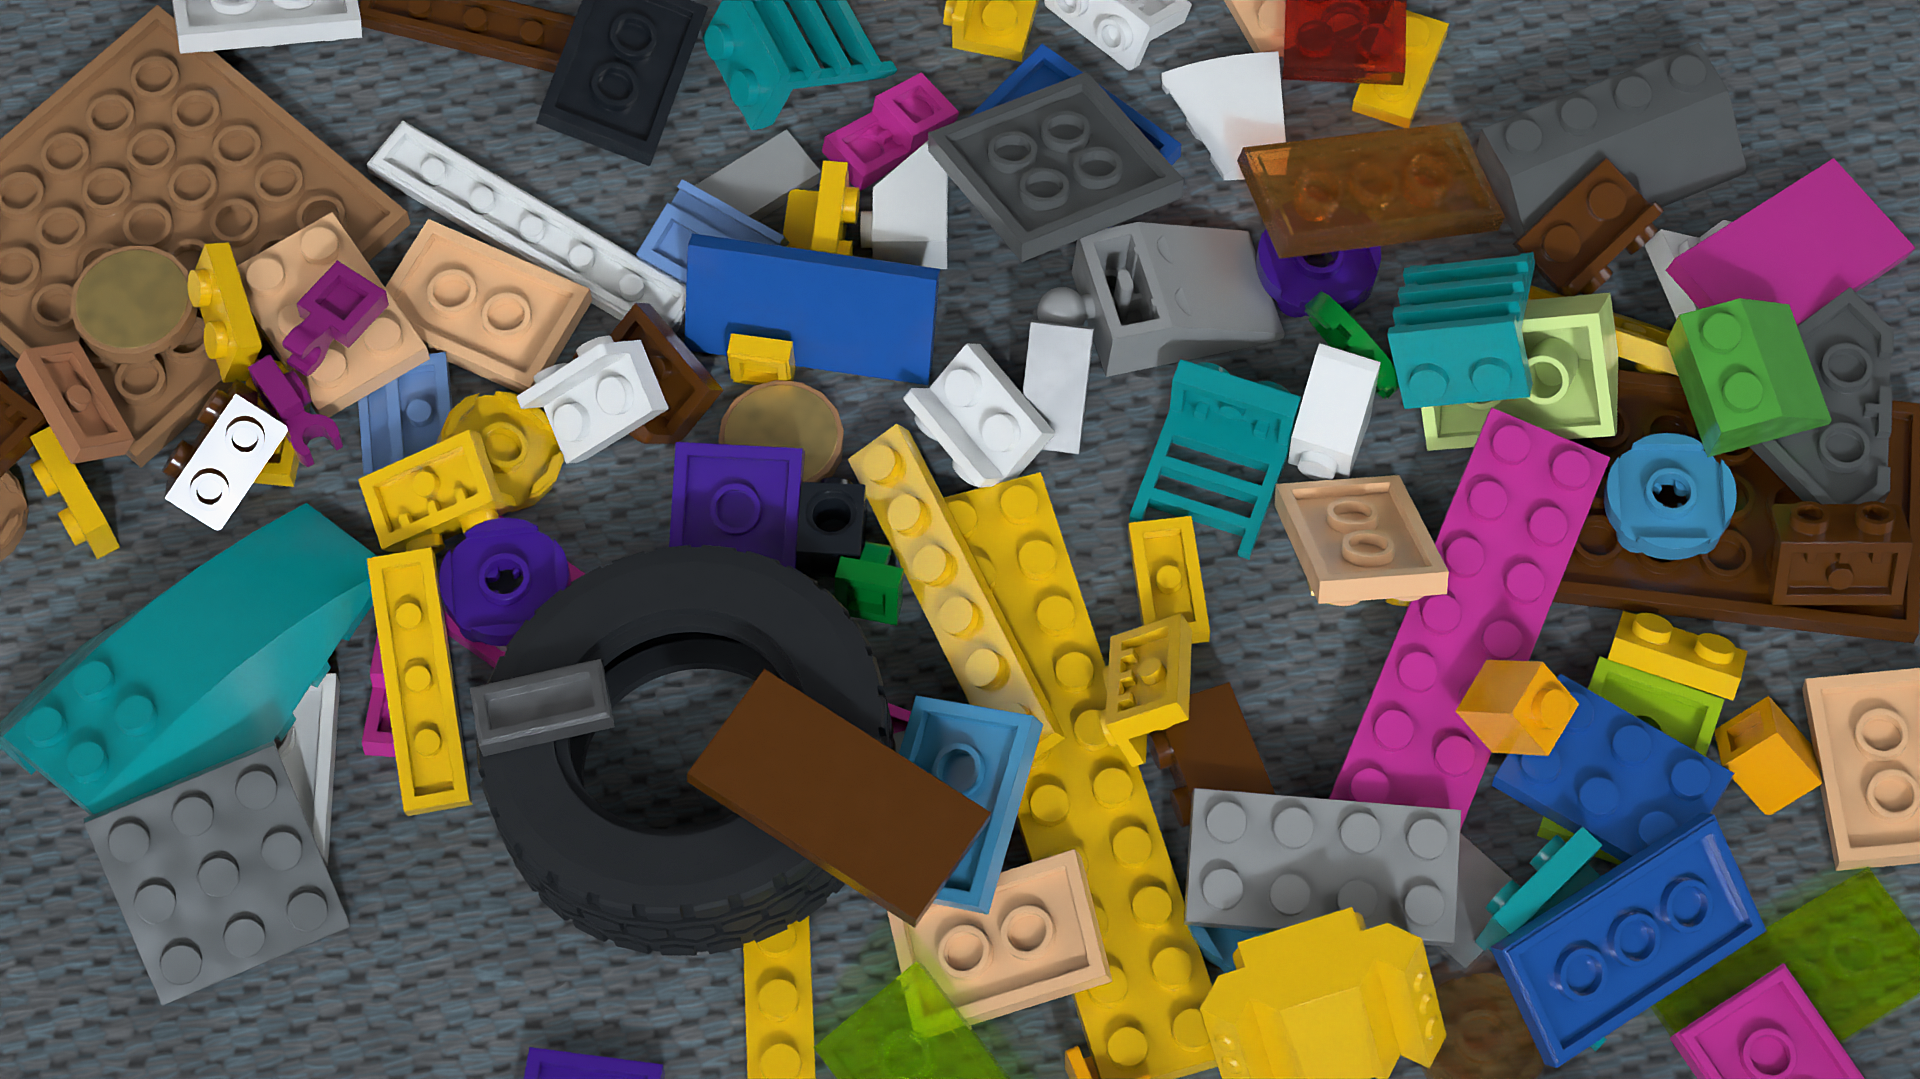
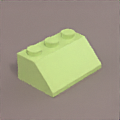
(1572, 374)

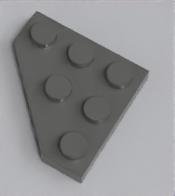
(1852, 365)

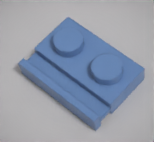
(701, 214)
(405, 414)

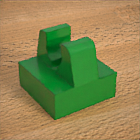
(870, 586)

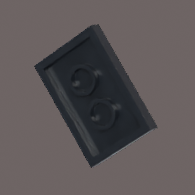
(622, 73)

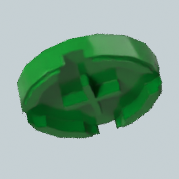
(1344, 333)

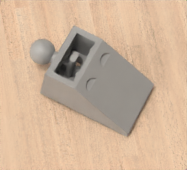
(1173, 296)

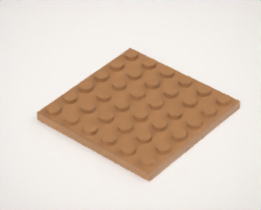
(171, 160)

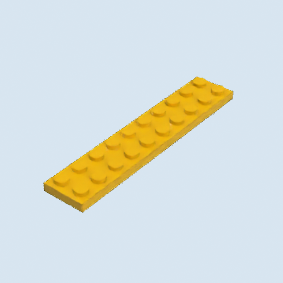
(1092, 797)

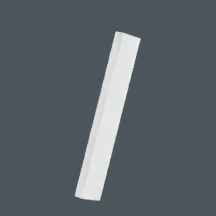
(524, 225)

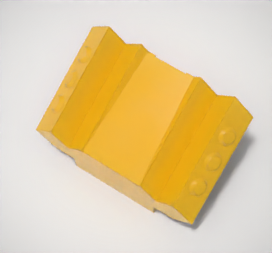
(1324, 1003)

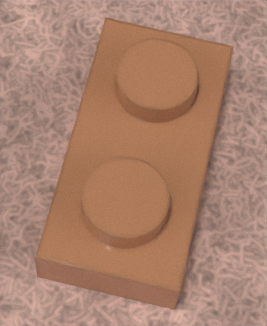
(74, 402)

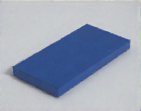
(834, 307)
(1628, 939)

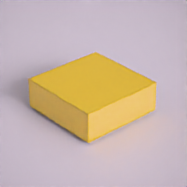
(760, 359)

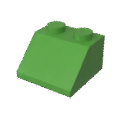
(1745, 374)

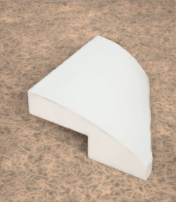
(1230, 104)

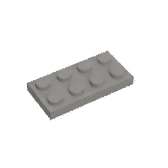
(1295, 859)

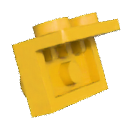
(821, 217)

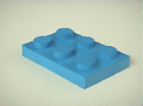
(986, 759)

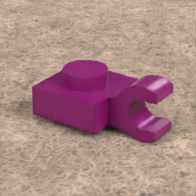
(334, 308)
(285, 398)

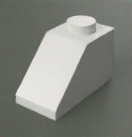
(909, 214)
(1333, 414)

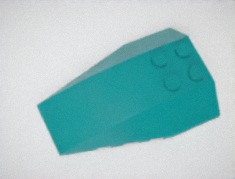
(197, 667)

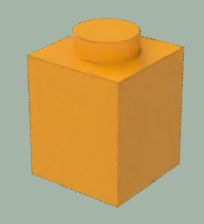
(1517, 707)

